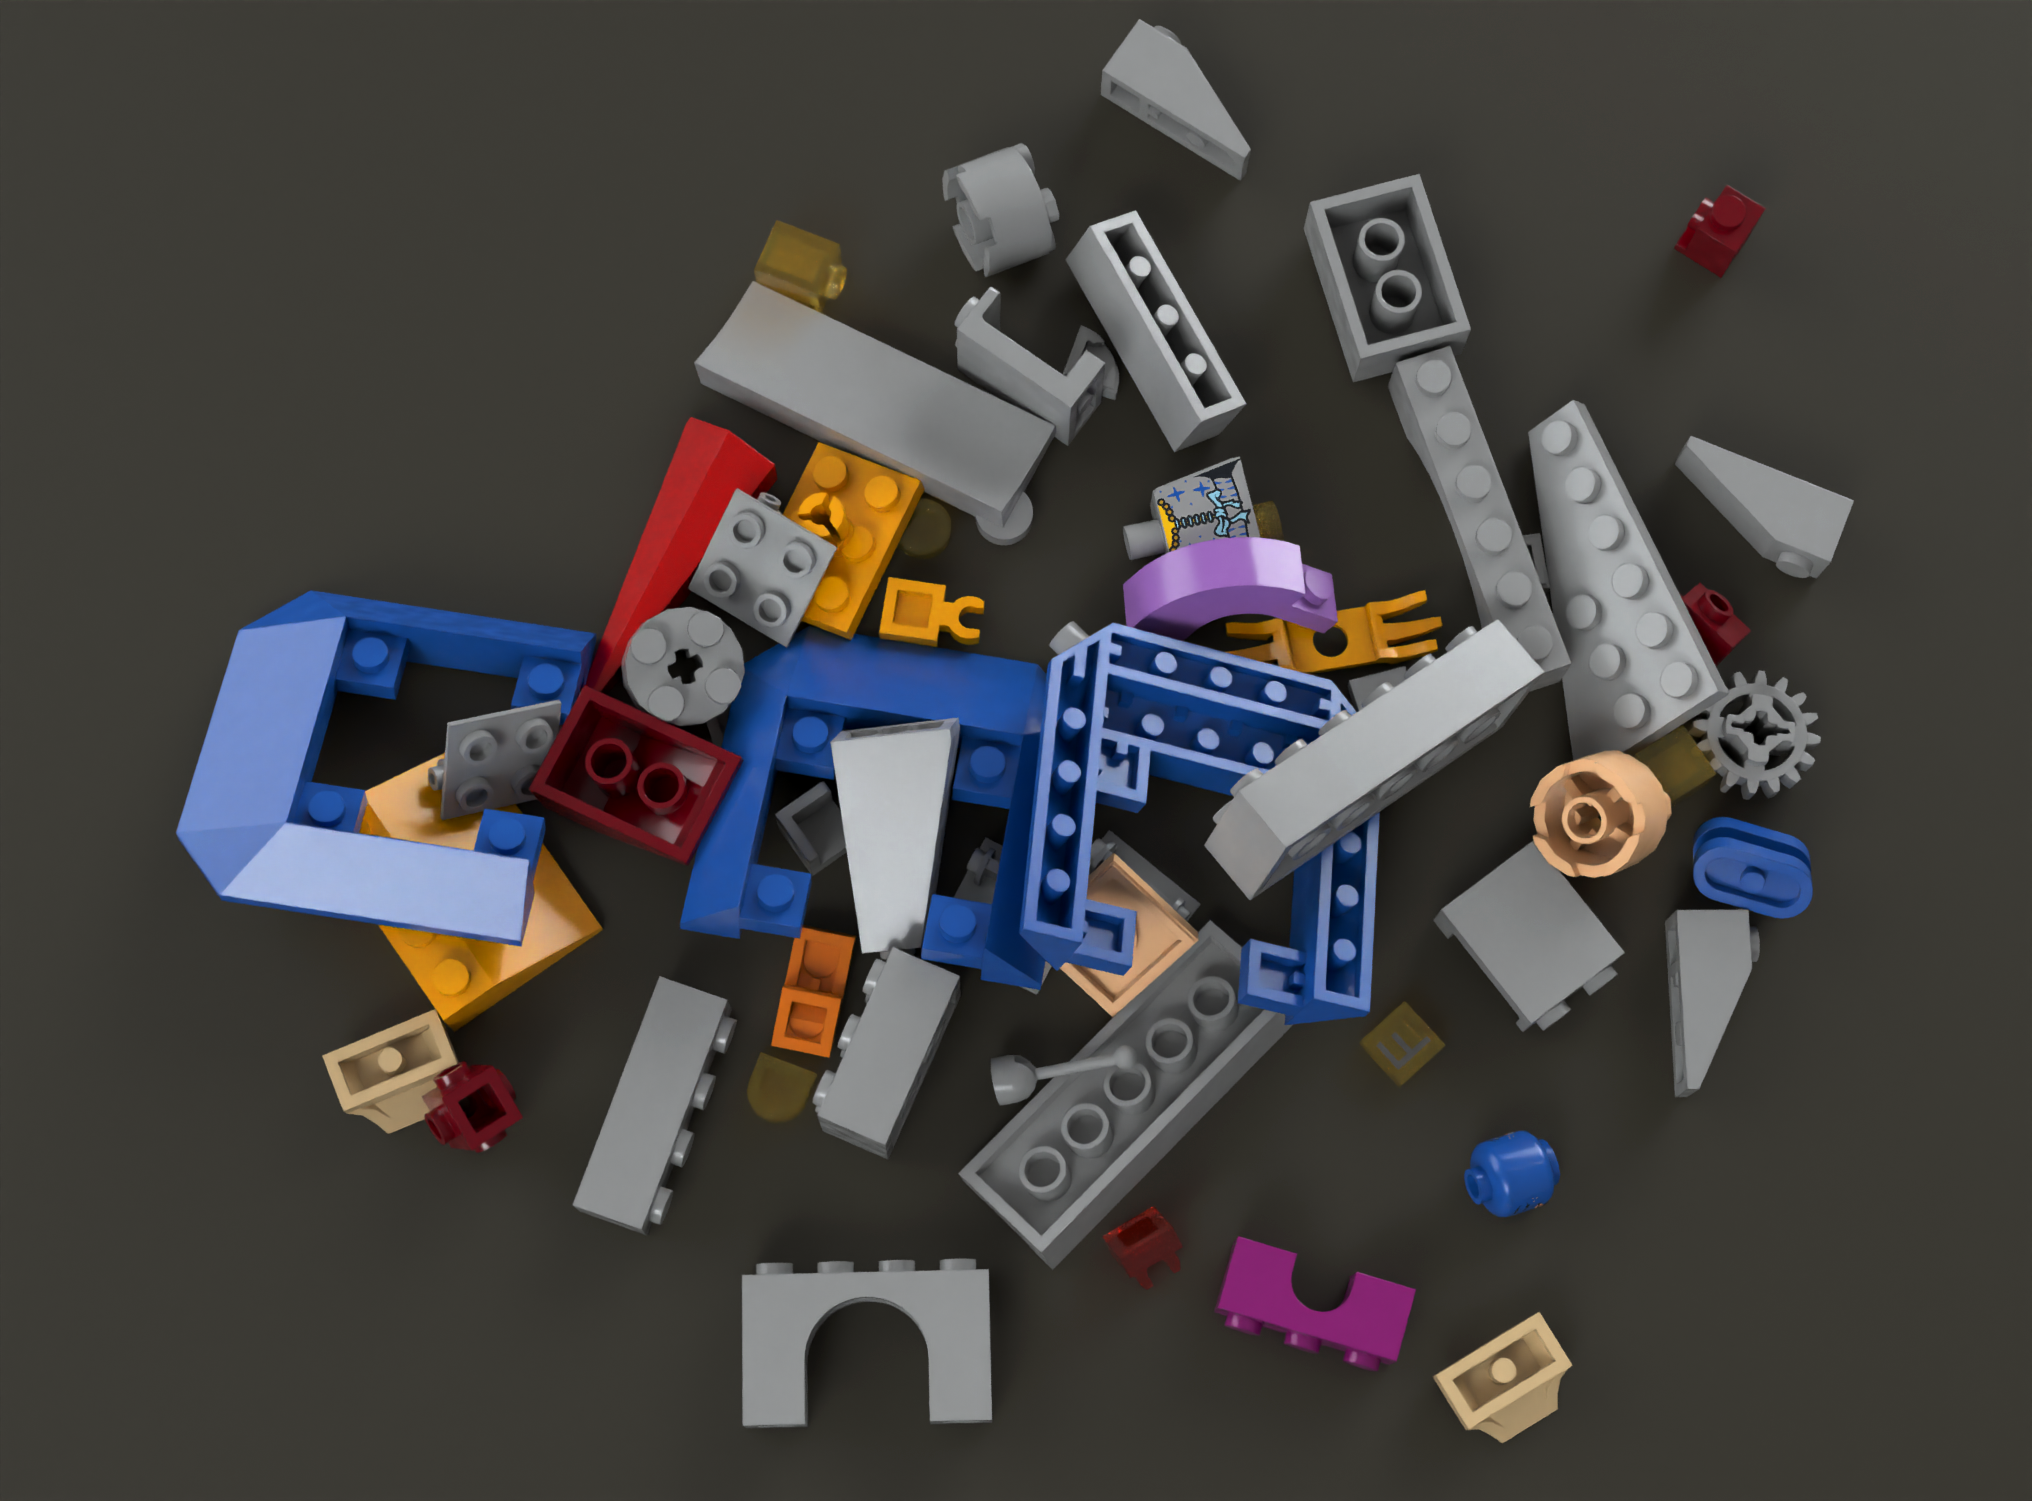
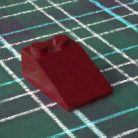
(634, 777)

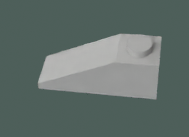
(1166, 89)
(1771, 509)
(1707, 971)

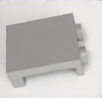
(1022, 377)
(1532, 937)

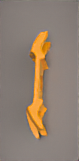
(1364, 633)

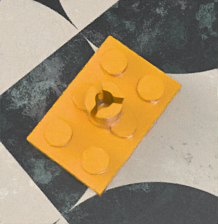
(861, 513)

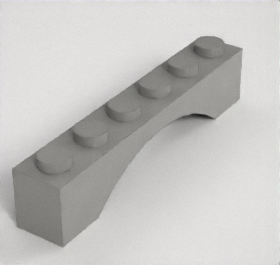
(1456, 455)

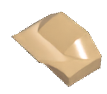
(392, 1071)
(1507, 1380)

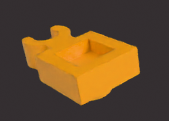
(917, 613)

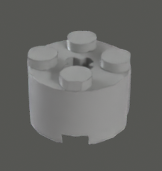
(1001, 210)
(712, 683)

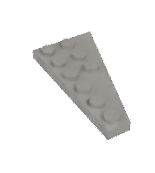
(1619, 614)

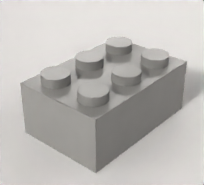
(1385, 276)
(887, 1052)

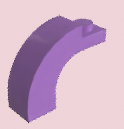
(1227, 579)

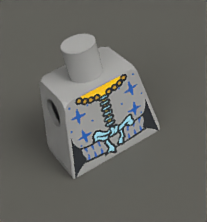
(1195, 510)

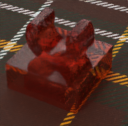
(1143, 1243)

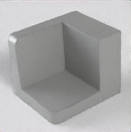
(813, 828)

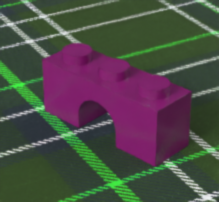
(1260, 1295)

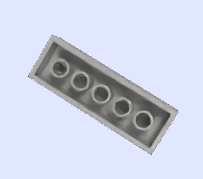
(1370, 757)

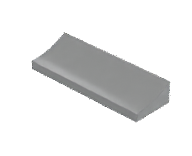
(875, 403)
(1108, 1126)

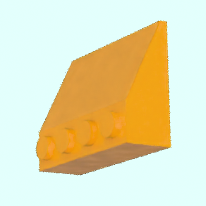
(464, 973)

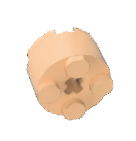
(1606, 785)

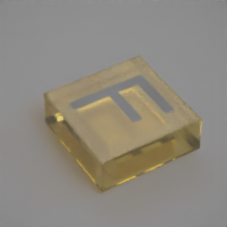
(1402, 1044)

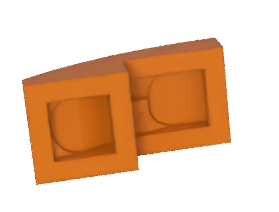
(813, 991)

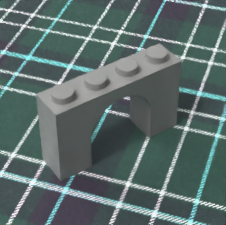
(787, 1309)

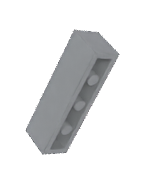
(1155, 331)
(654, 1106)

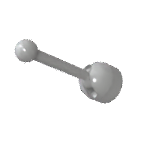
(1016, 1077)

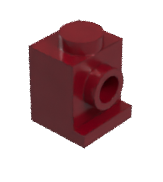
(1719, 230)

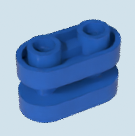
(1752, 867)

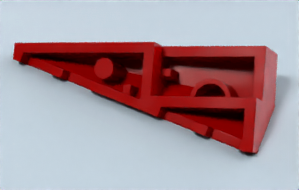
(683, 520)

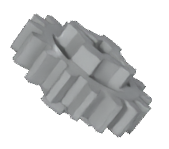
(1779, 736)

